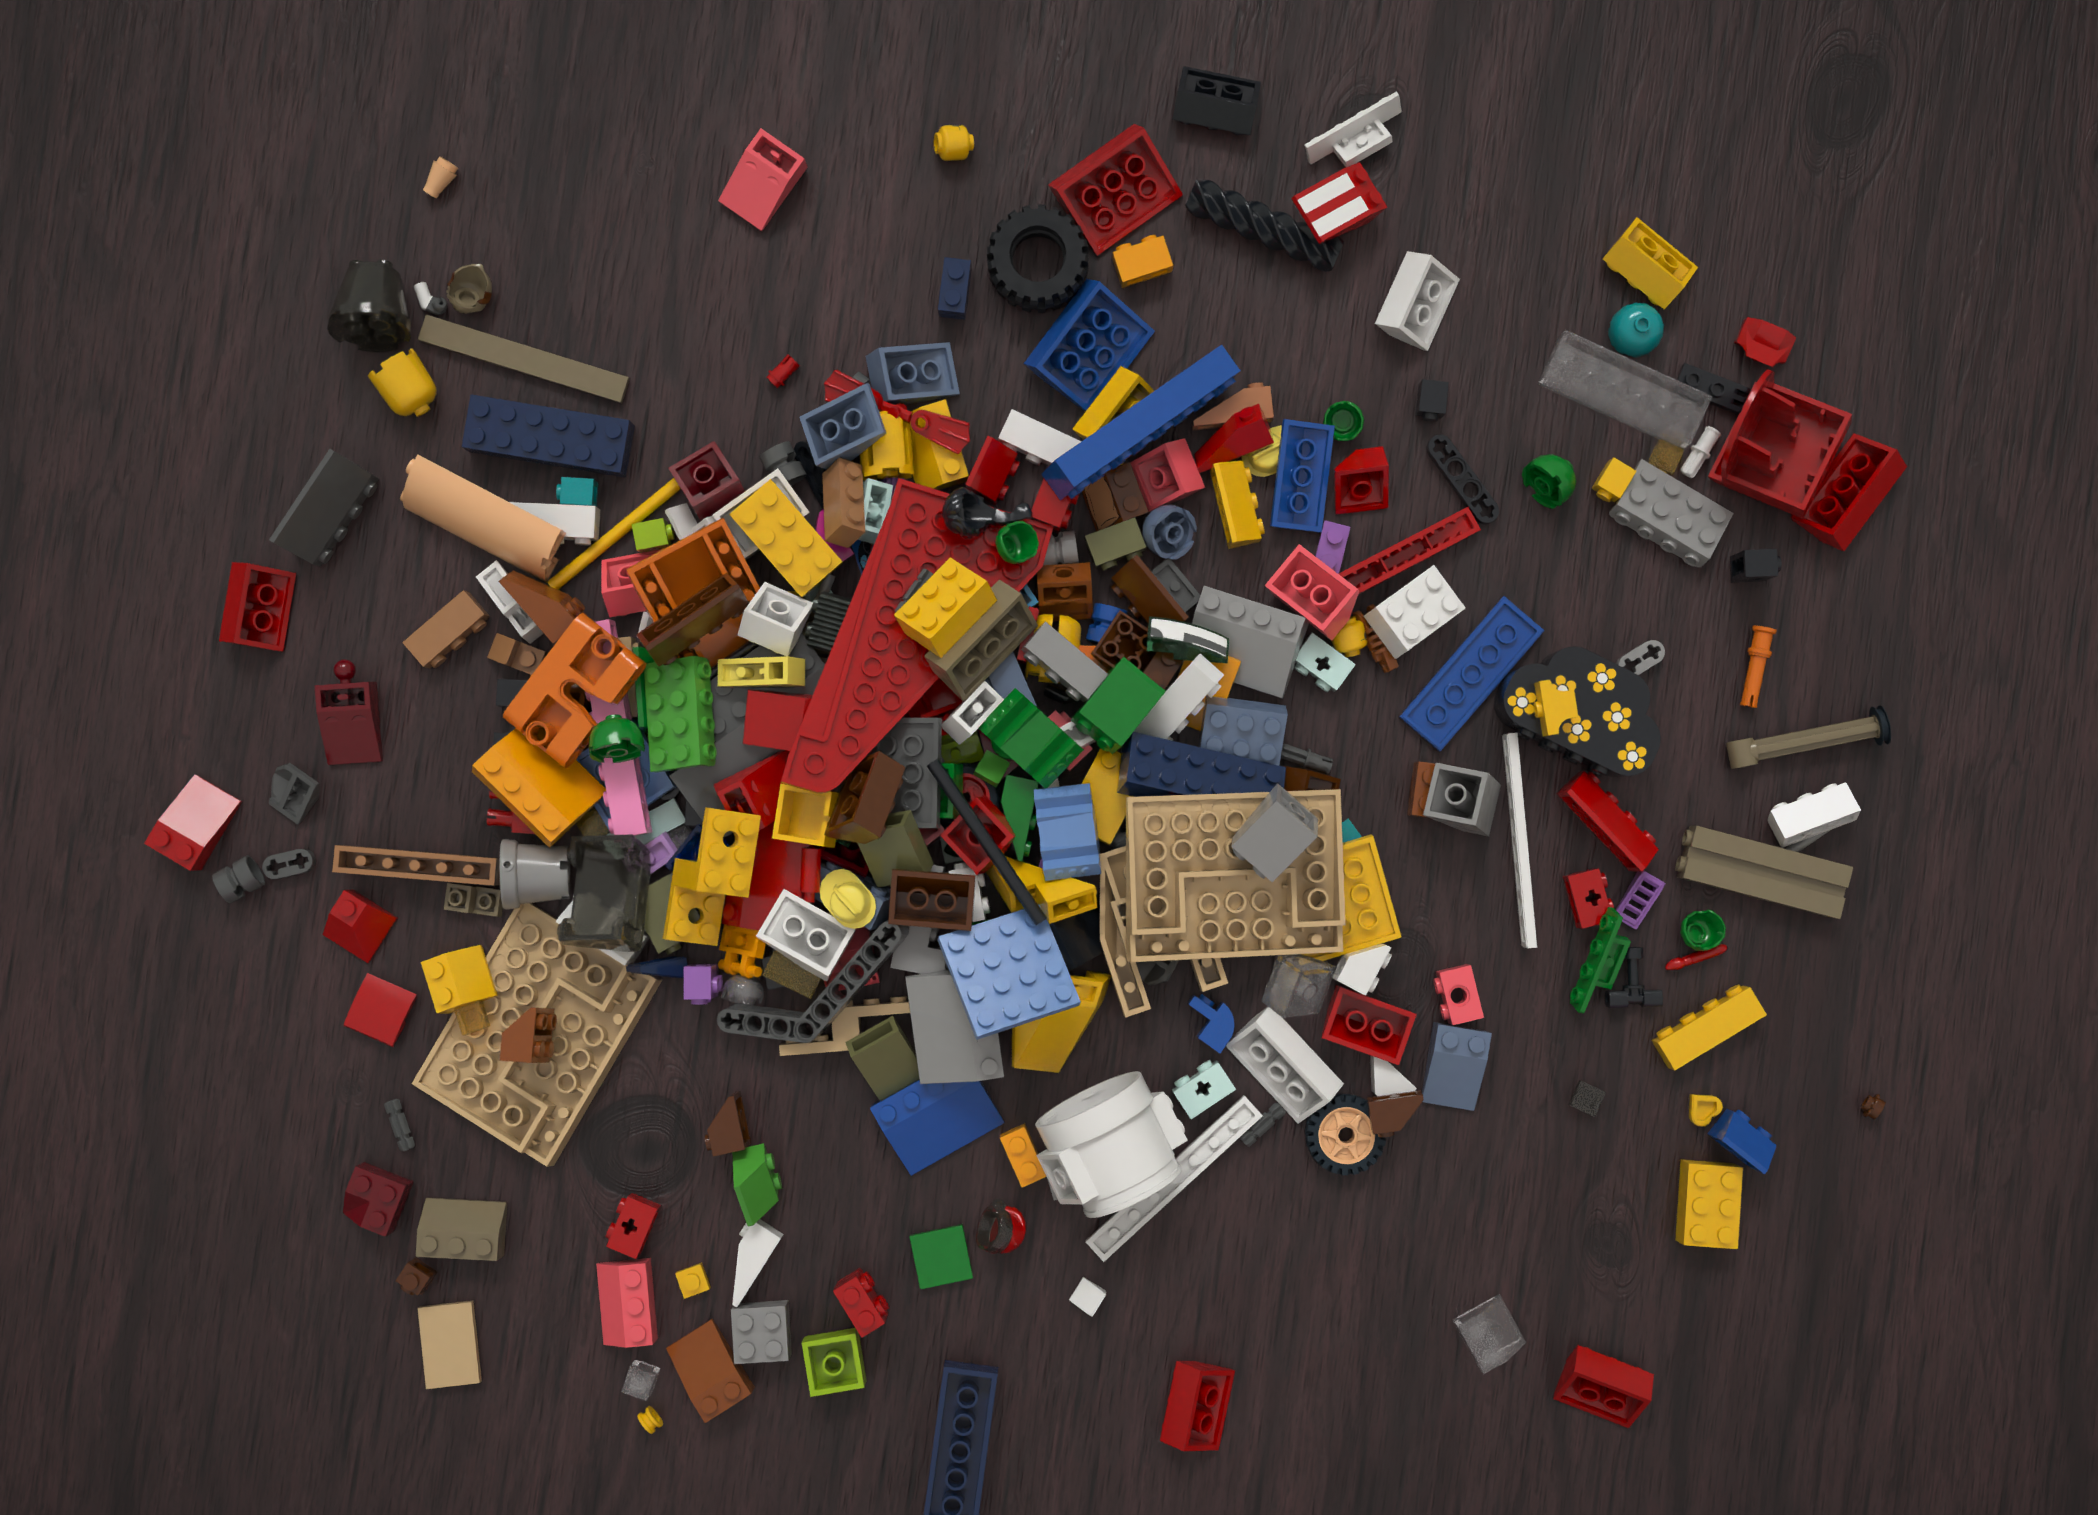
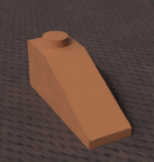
(1247, 397)

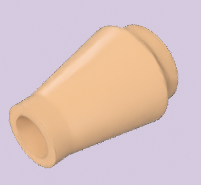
(440, 176)

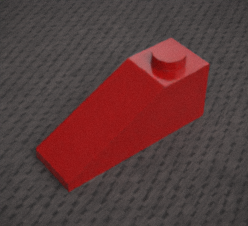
(1236, 437)

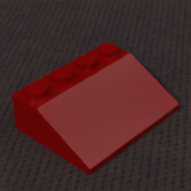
(1116, 188)
(774, 869)

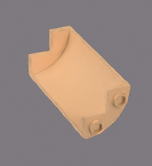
(481, 518)

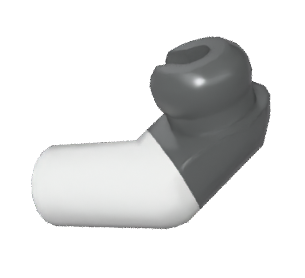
(427, 302)

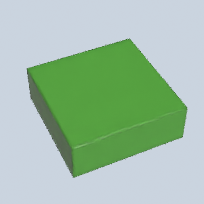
(991, 768)

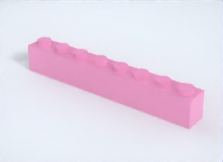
(623, 780)

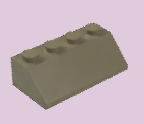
(985, 643)

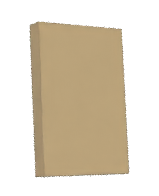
(449, 1344)

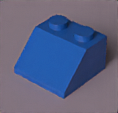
(1743, 1140)

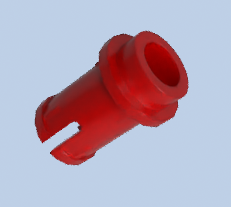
(782, 371)

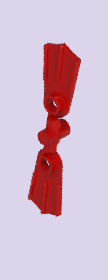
(940, 429)

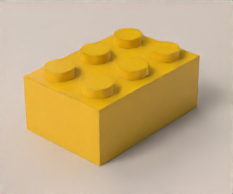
(945, 607)
(1709, 1204)

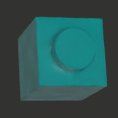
(577, 491)

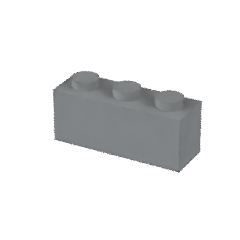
(1063, 662)

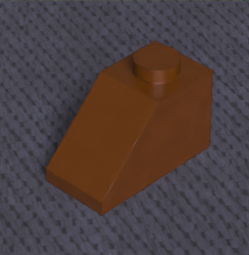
(1392, 1111)

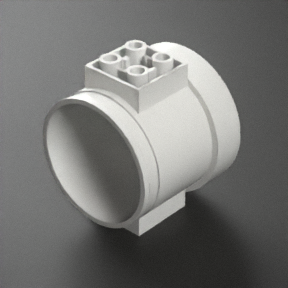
(1110, 1145)

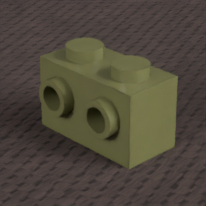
(1115, 543)

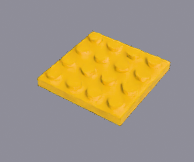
(1368, 904)

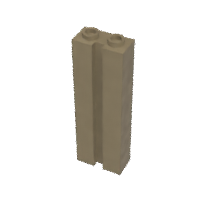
(1763, 871)

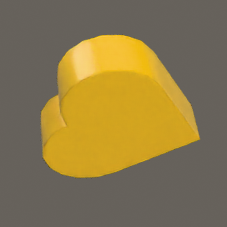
(1703, 1108)

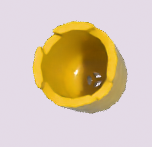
(405, 384)

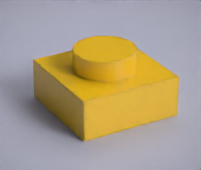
(693, 1280)

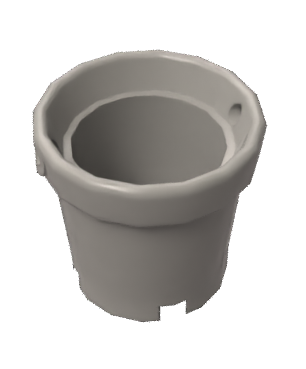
(532, 873)

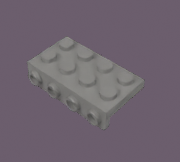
(1671, 514)

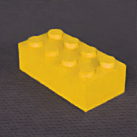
(786, 538)

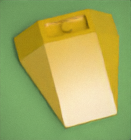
(1050, 1040)

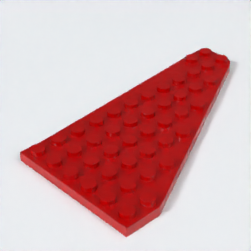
(873, 665)

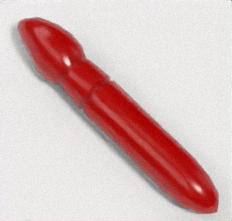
(1679, 963)

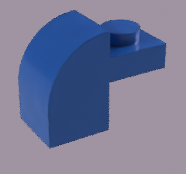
(1219, 1025)

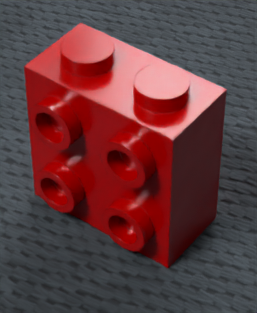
(861, 1302)

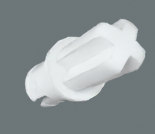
(1700, 452)

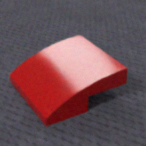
(380, 1010)

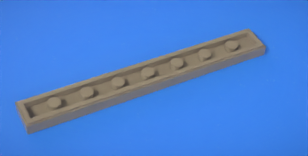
(524, 359)

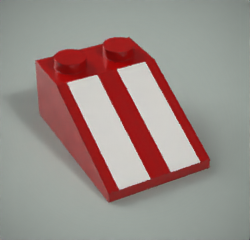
(1339, 203)

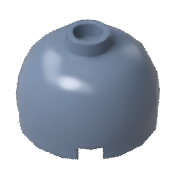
(1169, 531)

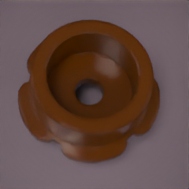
(1872, 1106)

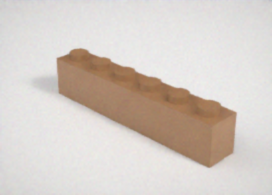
(416, 865)

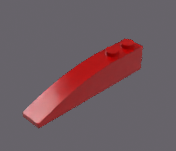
(1411, 551)

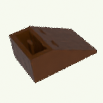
(1129, 640)

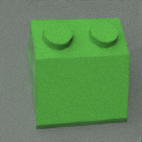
(755, 1182)

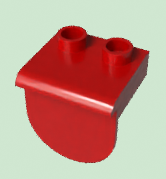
(1780, 446)

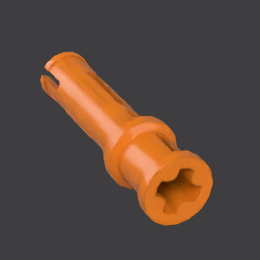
(1759, 653)

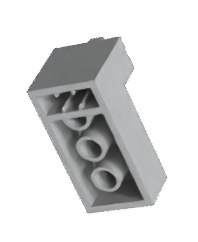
(916, 952)

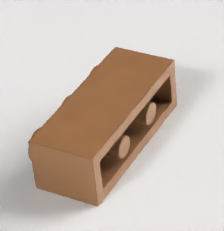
(843, 503)
(447, 630)

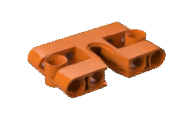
(547, 697)

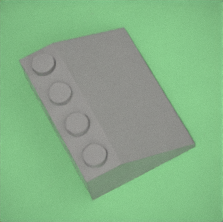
(1258, 636)
(944, 1036)

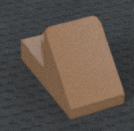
(516, 654)

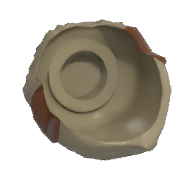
(469, 289)

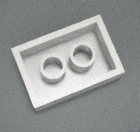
(1414, 612)

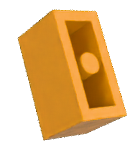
(1142, 260)
(1022, 1155)

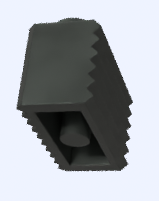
(828, 617)

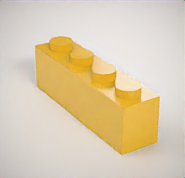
(1708, 1027)

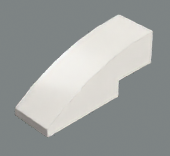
(508, 606)

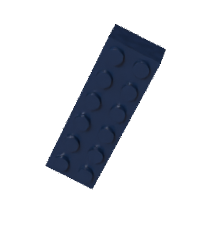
(548, 436)
(1173, 768)
(961, 1439)

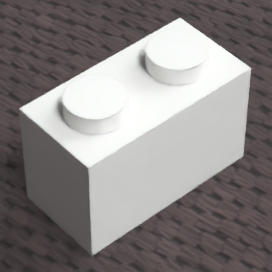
(972, 713)

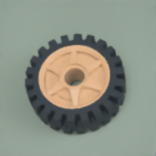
(1324, 1142)

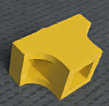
(1553, 706)

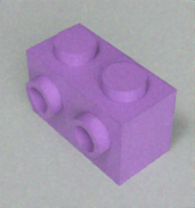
(702, 983)

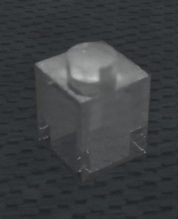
(640, 1380)

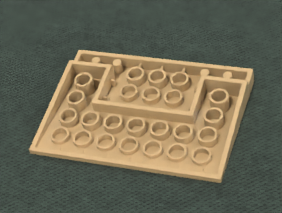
(1203, 902)
(596, 1011)

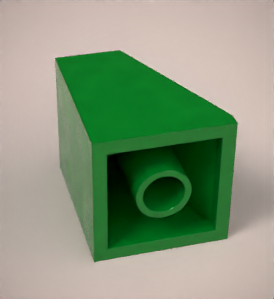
(1117, 706)

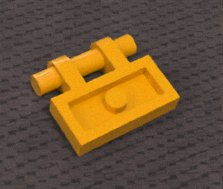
(742, 942)

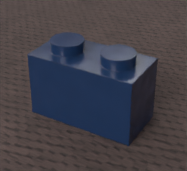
(954, 288)

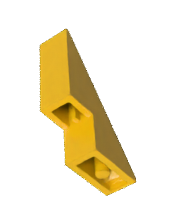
(1056, 898)

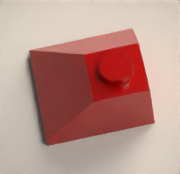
(1362, 481)
(358, 924)

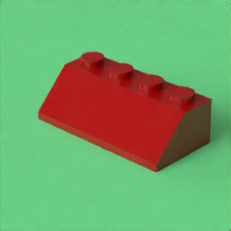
(1852, 490)
(1608, 821)

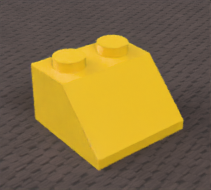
(458, 979)

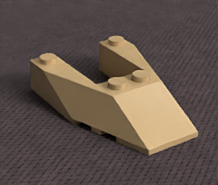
(1125, 974)

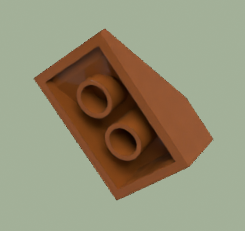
(545, 605)
(709, 1371)

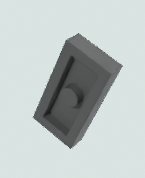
(1176, 584)

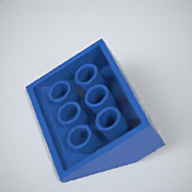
(1088, 344)
(935, 1120)

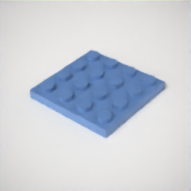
(1008, 973)

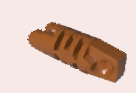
(1375, 645)

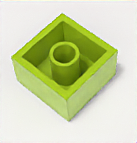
(834, 1362)

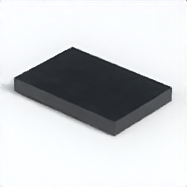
(1078, 937)

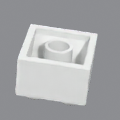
(775, 619)

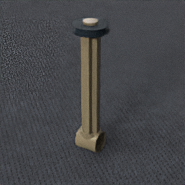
(1750, 751)

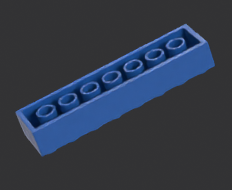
(1141, 424)

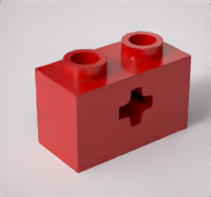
(1578, 887)
(627, 1241)

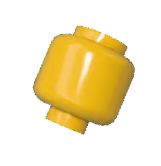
(953, 142)
(1350, 638)

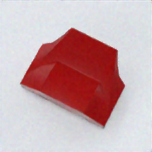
(1765, 341)

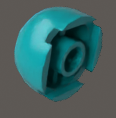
(1636, 329)

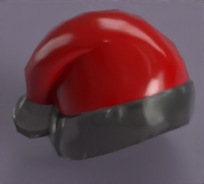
(1000, 1228)

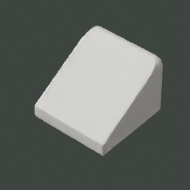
(1088, 1296)

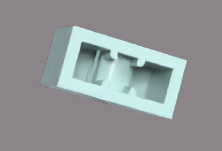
(876, 504)
(1337, 664)
(1218, 1088)

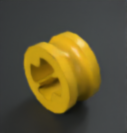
(650, 1419)

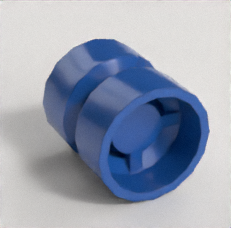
(1102, 617)

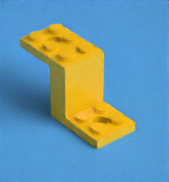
(715, 874)

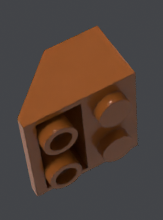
(530, 1037)

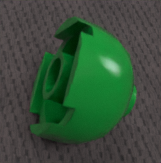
(1551, 479)
(616, 739)

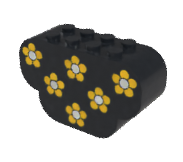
(1611, 703)

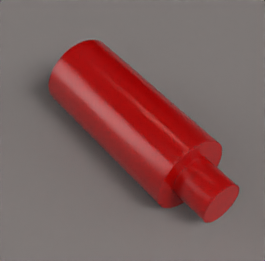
(810, 872)

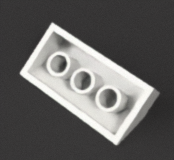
(1284, 1064)

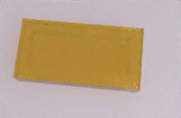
(791, 975)

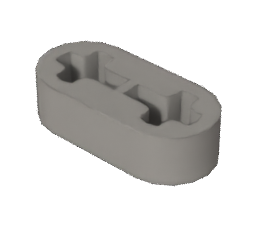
(1637, 653)

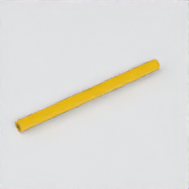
(614, 535)

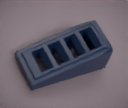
(666, 967)

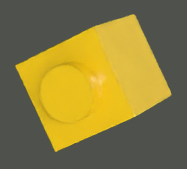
(1613, 480)

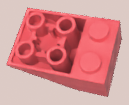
(762, 179)

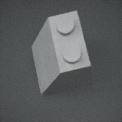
(1462, 798)
(1275, 834)

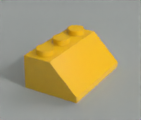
(1650, 263)
(1117, 396)
(932, 463)
(1236, 503)

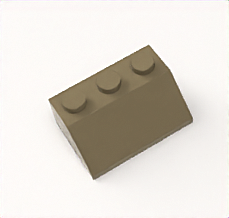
(462, 1229)

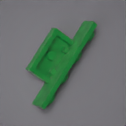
(1603, 961)

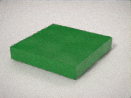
(941, 1256)

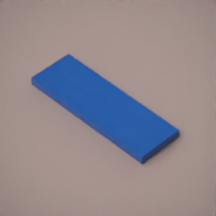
(1471, 673)

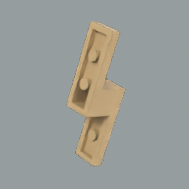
(846, 1026)

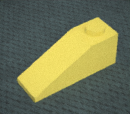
(761, 672)

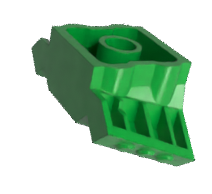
(1030, 738)

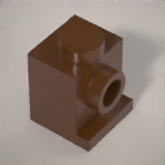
(416, 1277)

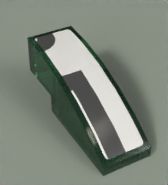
(1186, 640)

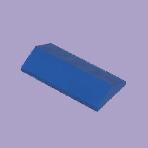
(1302, 475)

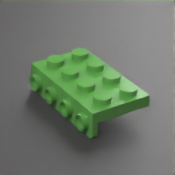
(680, 714)

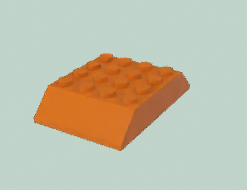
(687, 568)

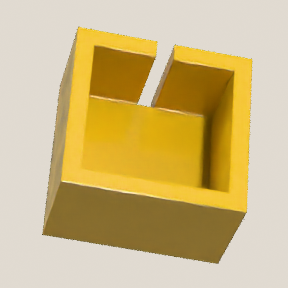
(804, 816)

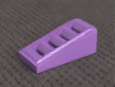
(1646, 904)

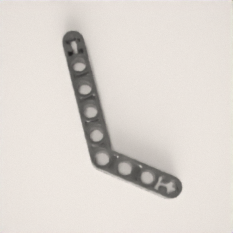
(830, 996)

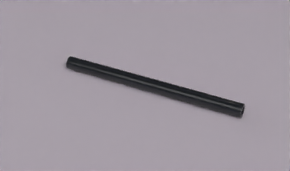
(986, 841)

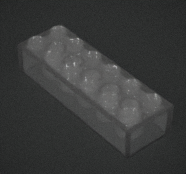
(1624, 390)

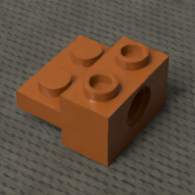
(1065, 590)

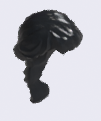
(970, 516)

